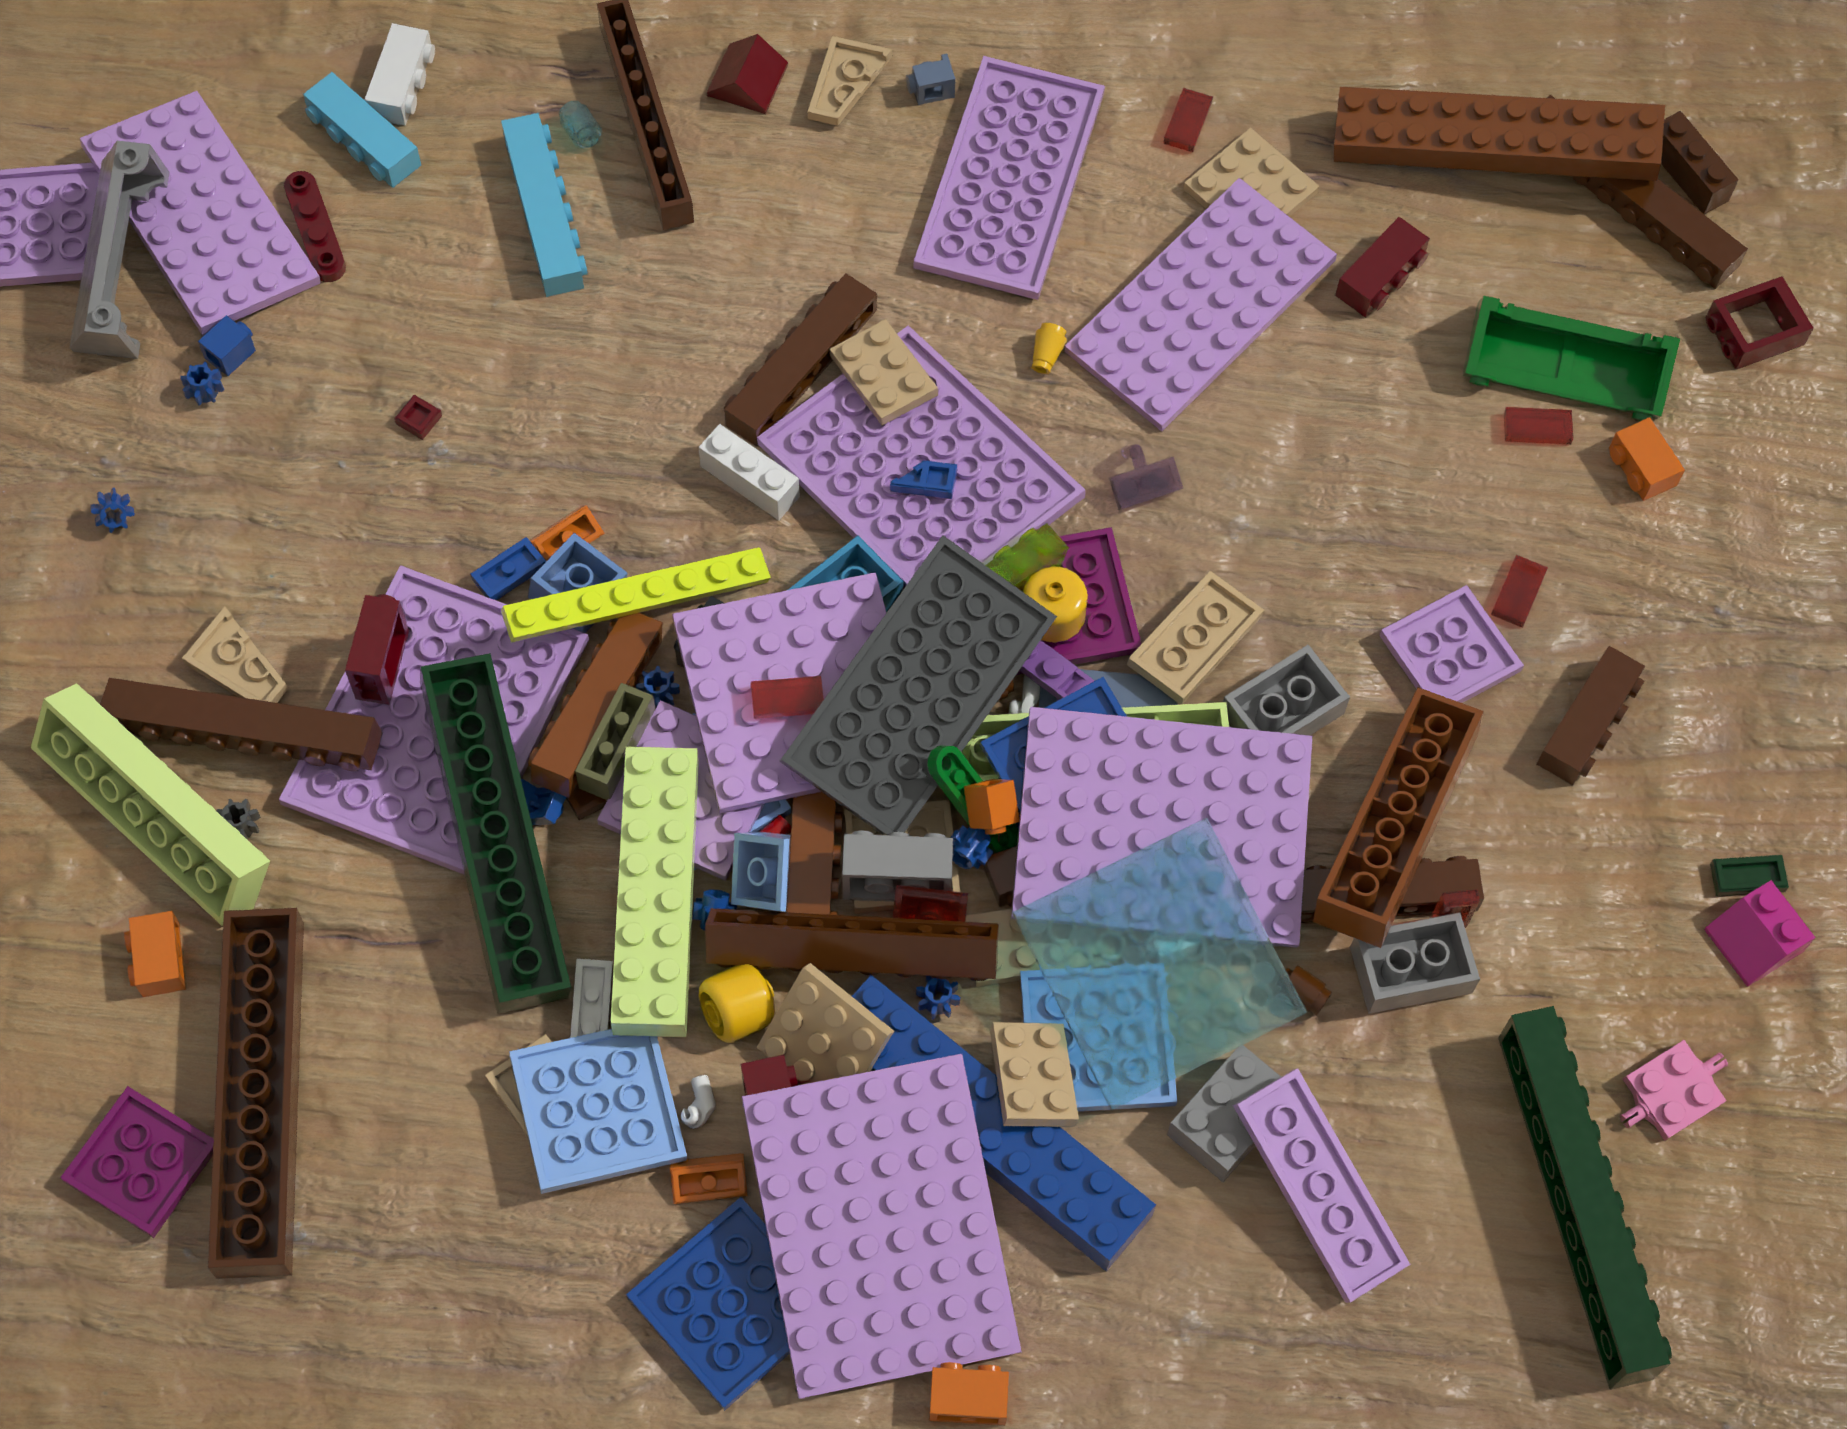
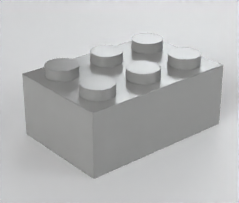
(1289, 697)
(881, 862)
(1416, 964)
(1210, 1125)

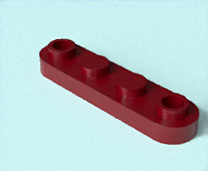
(314, 225)

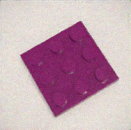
(140, 1161)

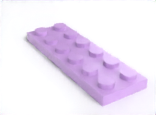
(1321, 1185)

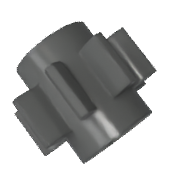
(242, 810)

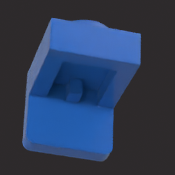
(543, 804)

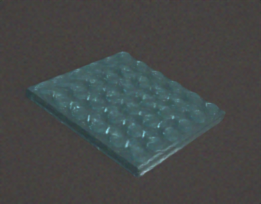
(1159, 963)

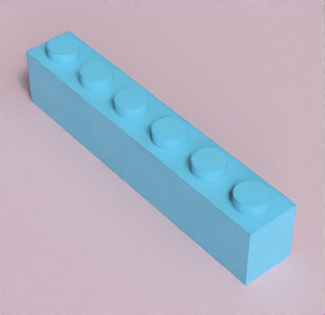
(543, 205)

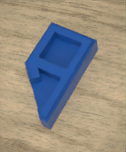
(928, 479)

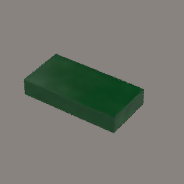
(1747, 874)

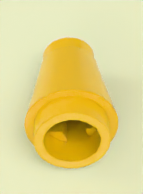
(1048, 345)

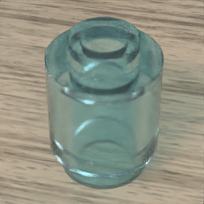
(580, 124)

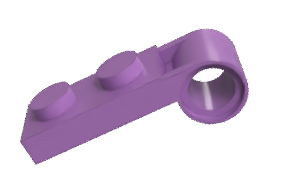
(1054, 672)

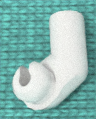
(1030, 697)
(702, 1106)

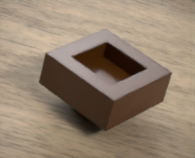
(585, 803)

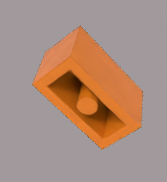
(1646, 459)
(155, 954)
(969, 1394)

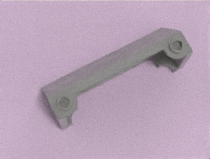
(125, 175)

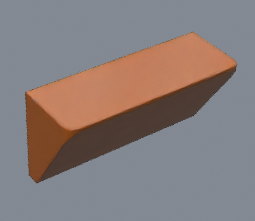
(578, 521)
(708, 1178)

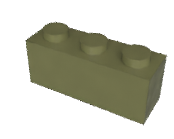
(619, 728)

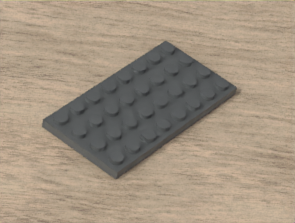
(916, 686)

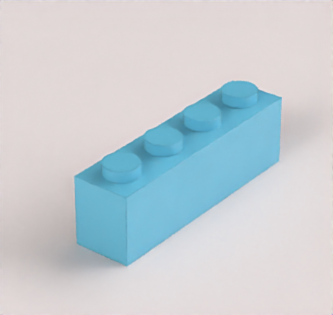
(361, 130)

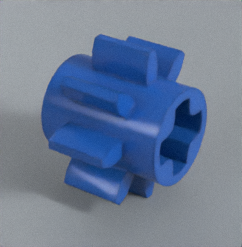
(202, 383)
(111, 518)
(660, 679)
(970, 847)
(711, 899)
(940, 1006)

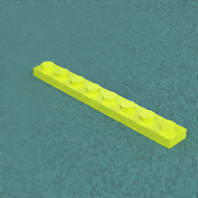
(634, 594)

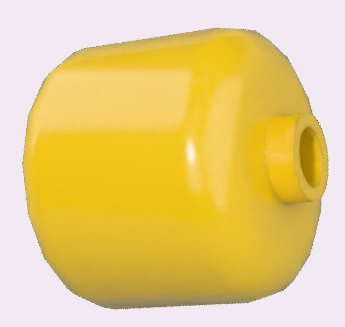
(1063, 595)
(737, 1002)

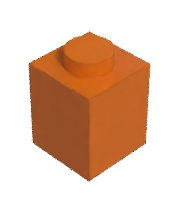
(992, 805)

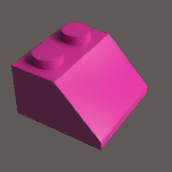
(1760, 933)

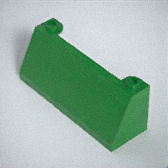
(1570, 358)

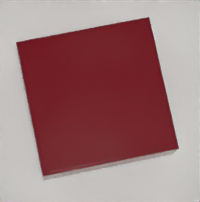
(418, 417)

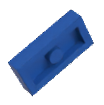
(508, 570)

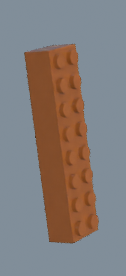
(1398, 817)

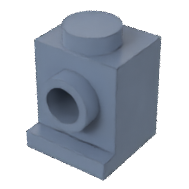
(932, 81)

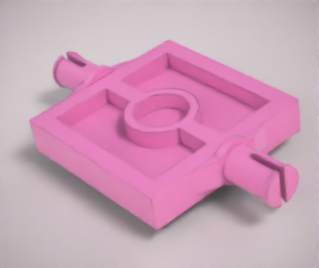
(1674, 1090)

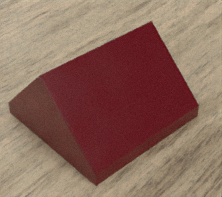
(748, 74)

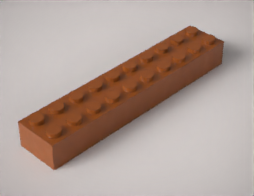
(1499, 133)

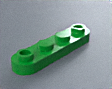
(952, 778)

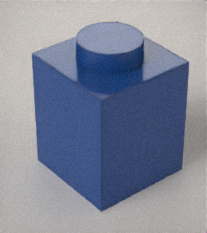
(227, 345)

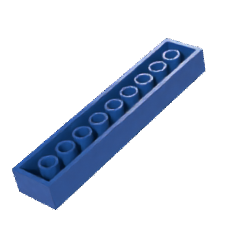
(1033, 1163)

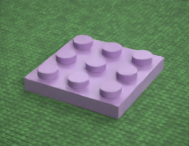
(1452, 647)

